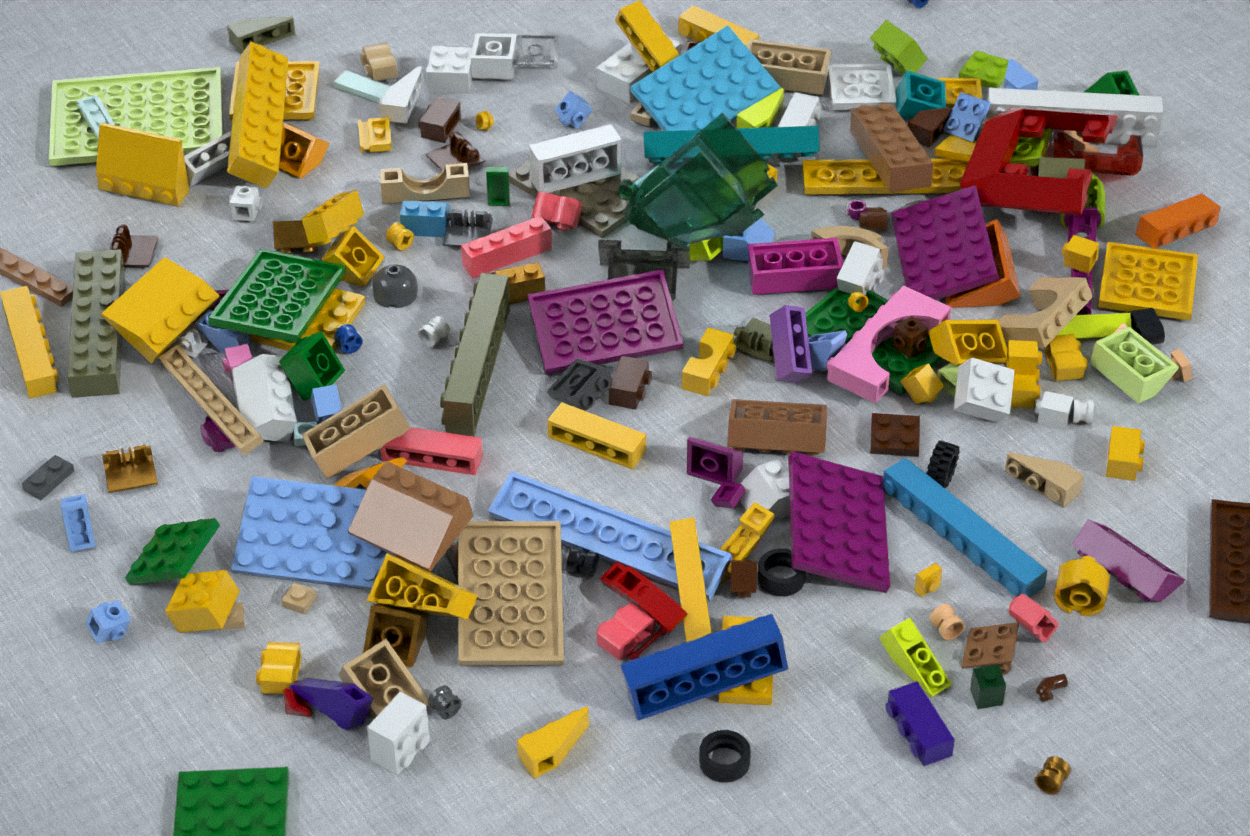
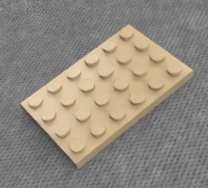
(519, 593)

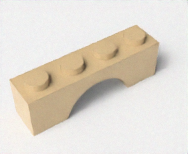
(450, 183)

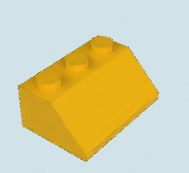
(965, 339)

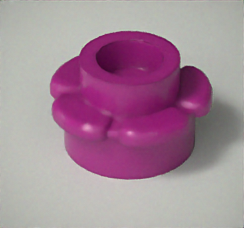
(854, 209)

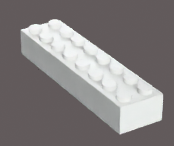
(1135, 113)

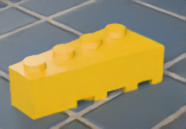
(418, 590)

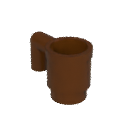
(874, 219)

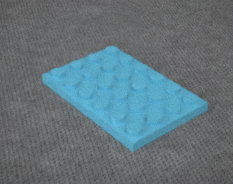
(704, 83)

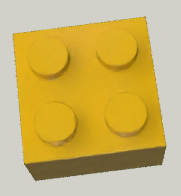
(202, 601)

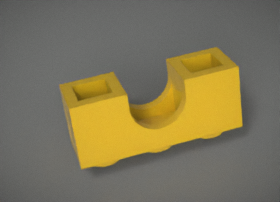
(714, 352)

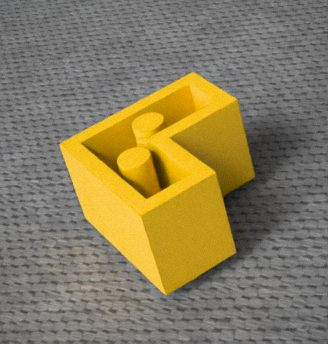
(1024, 358)

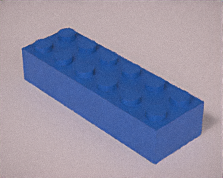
(705, 666)

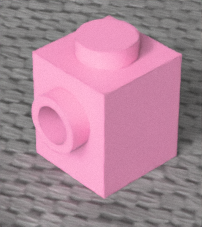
(236, 356)

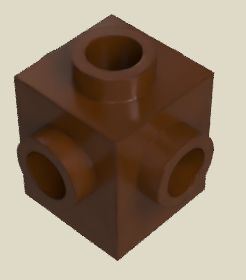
(910, 337)

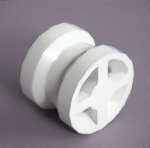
(1082, 411)

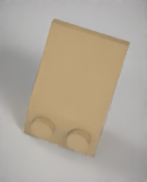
(382, 677)

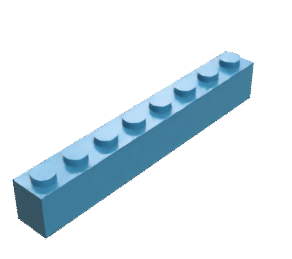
(964, 529)

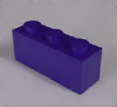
(920, 723)

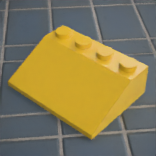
(141, 165)
(160, 308)

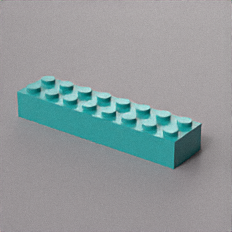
(764, 140)

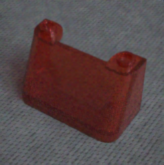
(1123, 164)

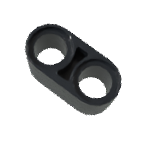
(1147, 325)

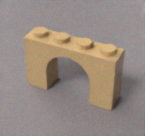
(1061, 302)

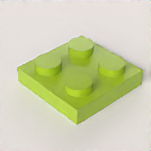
(986, 67)

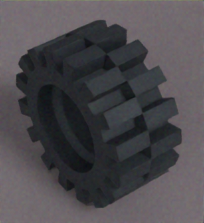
(943, 462)

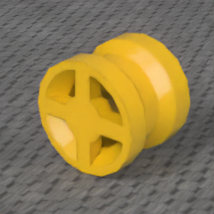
(399, 236)

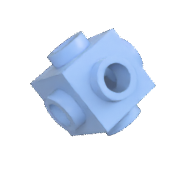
(573, 110)
(108, 621)

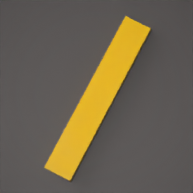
(690, 578)

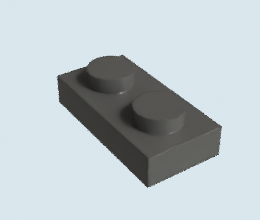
(47, 477)

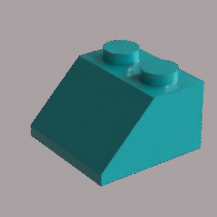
(918, 94)

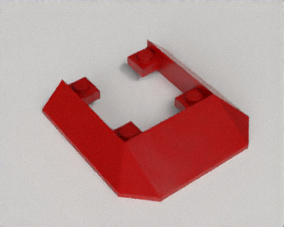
(1007, 183)

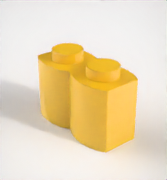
(1065, 358)
(279, 667)

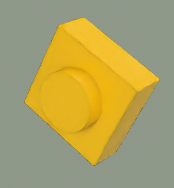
(928, 579)

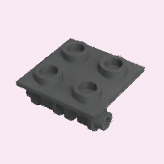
(465, 229)

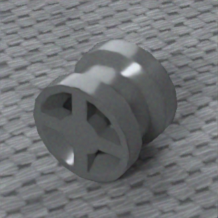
(445, 702)

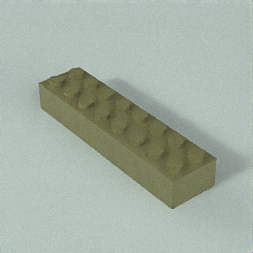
(94, 343)
(475, 355)

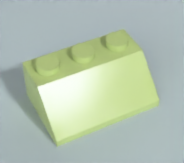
(1132, 364)

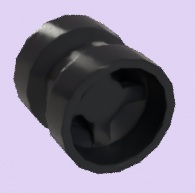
(582, 561)

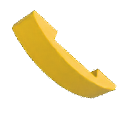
(748, 535)

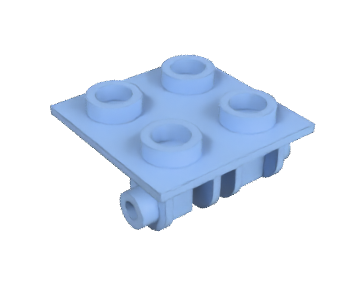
(967, 117)

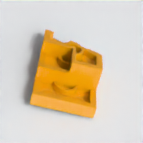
(365, 475)

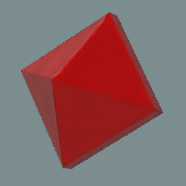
(296, 705)

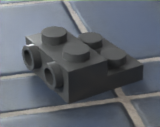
(581, 384)

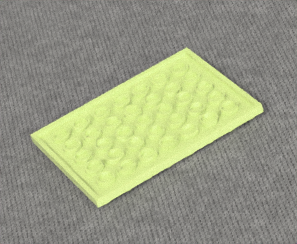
(161, 103)

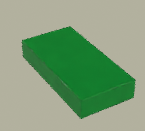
(498, 186)

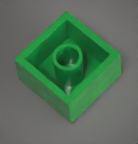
(311, 364)

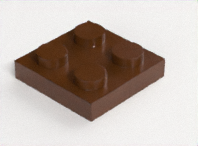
(895, 434)

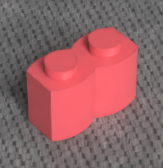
(557, 210)
(1033, 617)
(625, 631)

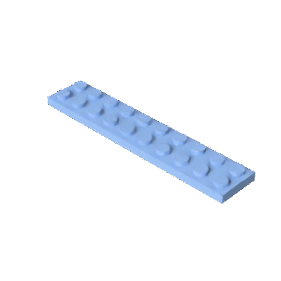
(603, 531)

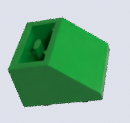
(1114, 83)

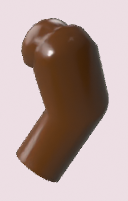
(1048, 684)

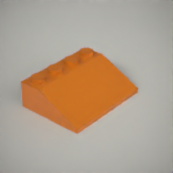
(996, 292)

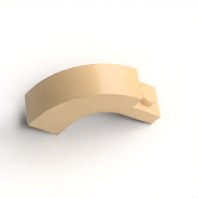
(847, 235)

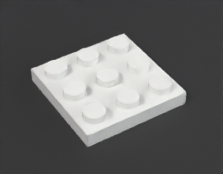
(860, 85)

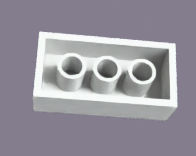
(624, 70)
(575, 159)

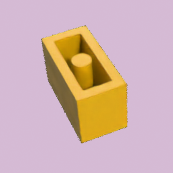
(1124, 452)

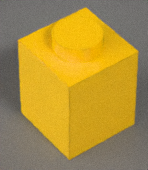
(1080, 253)
(922, 384)

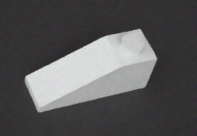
(401, 97)

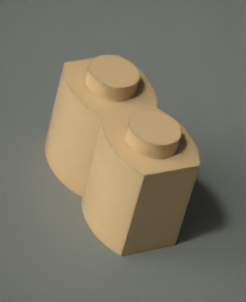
(378, 61)

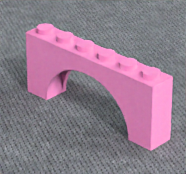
(854, 364)

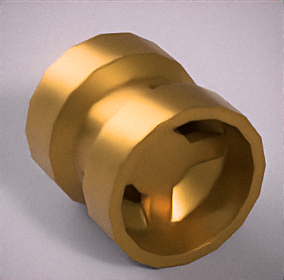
(1052, 775)

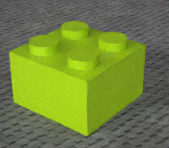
(898, 48)

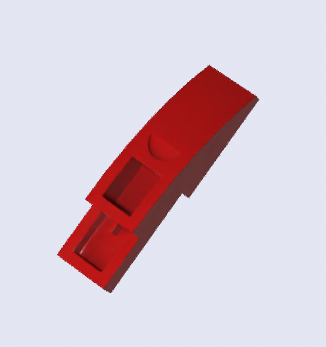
(644, 594)

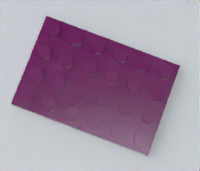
(945, 244)
(605, 321)
(838, 522)

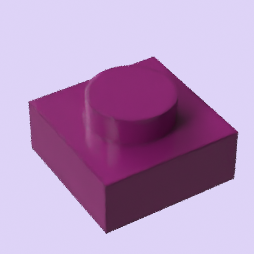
(728, 495)

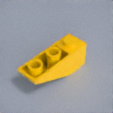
(549, 745)

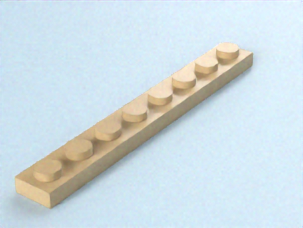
(211, 400)

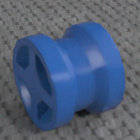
(348, 338)

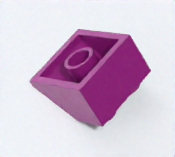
(713, 461)

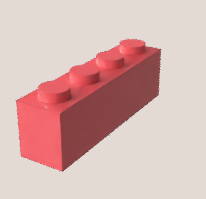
(506, 246)
(436, 450)

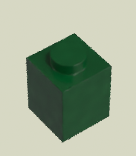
(988, 686)

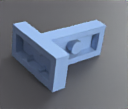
(77, 522)

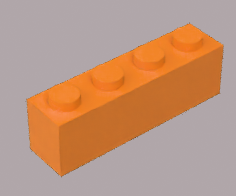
(1178, 220)

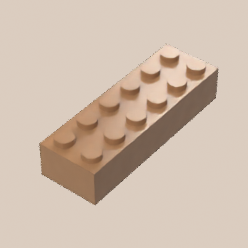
(891, 147)

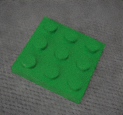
(172, 551)

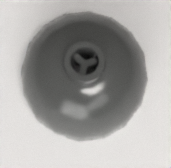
(395, 286)

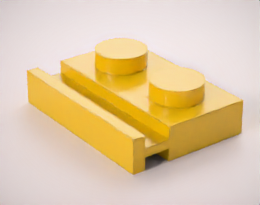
(375, 135)

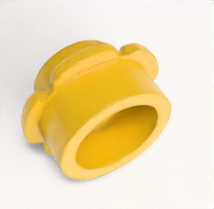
(484, 120)

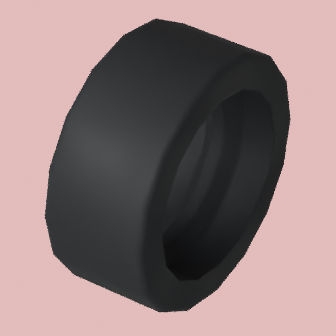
(775, 585)
(724, 772)

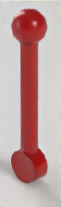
(635, 654)

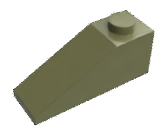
(260, 31)

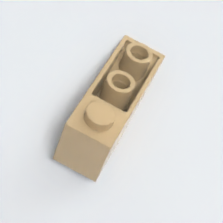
(1048, 477)

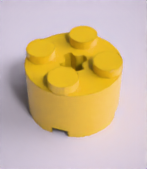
(1082, 586)

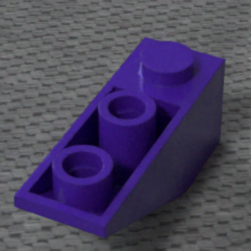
(338, 700)

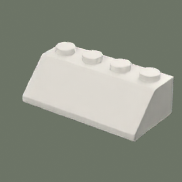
(265, 397)

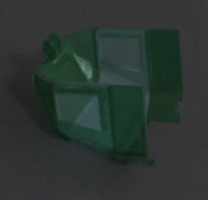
(701, 188)

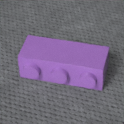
(790, 344)

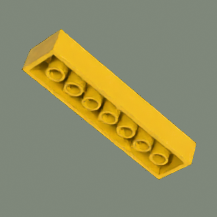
(258, 115)

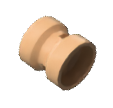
(948, 624)

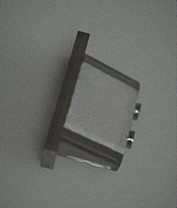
(632, 262)

